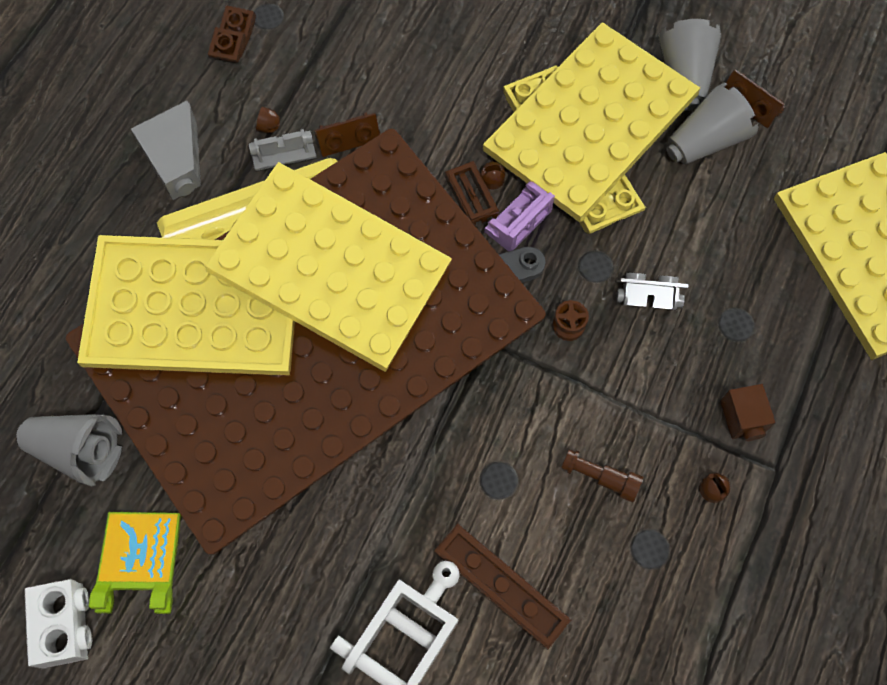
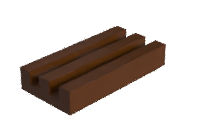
(480, 215)

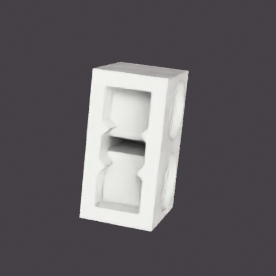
(46, 626)

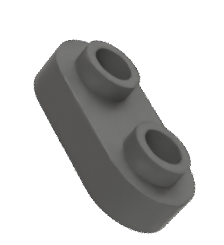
(520, 268)

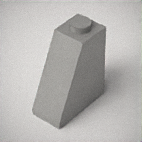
(172, 148)

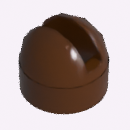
(267, 120)
(493, 175)
(709, 489)

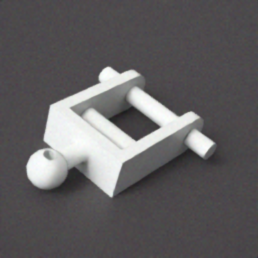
(356, 656)

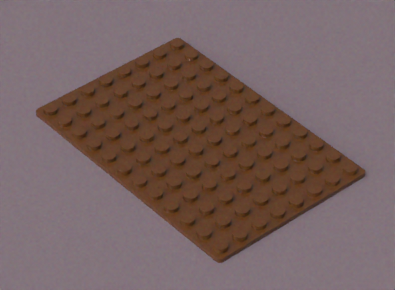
(253, 442)

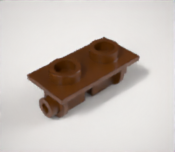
(764, 104)
(347, 134)

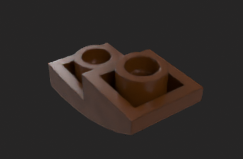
(233, 35)

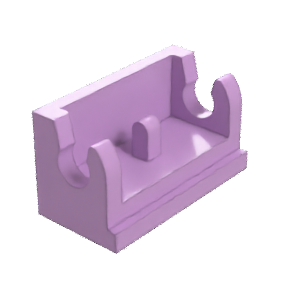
(521, 216)

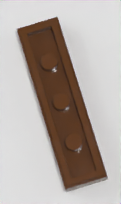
(503, 587)

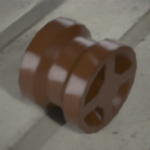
(573, 313)

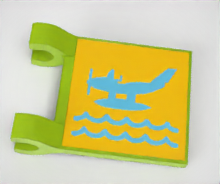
(137, 556)

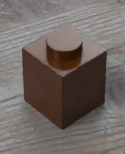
(747, 412)

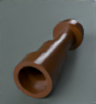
(625, 484)

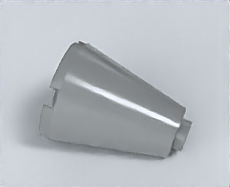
(692, 52)
(713, 126)
(73, 444)

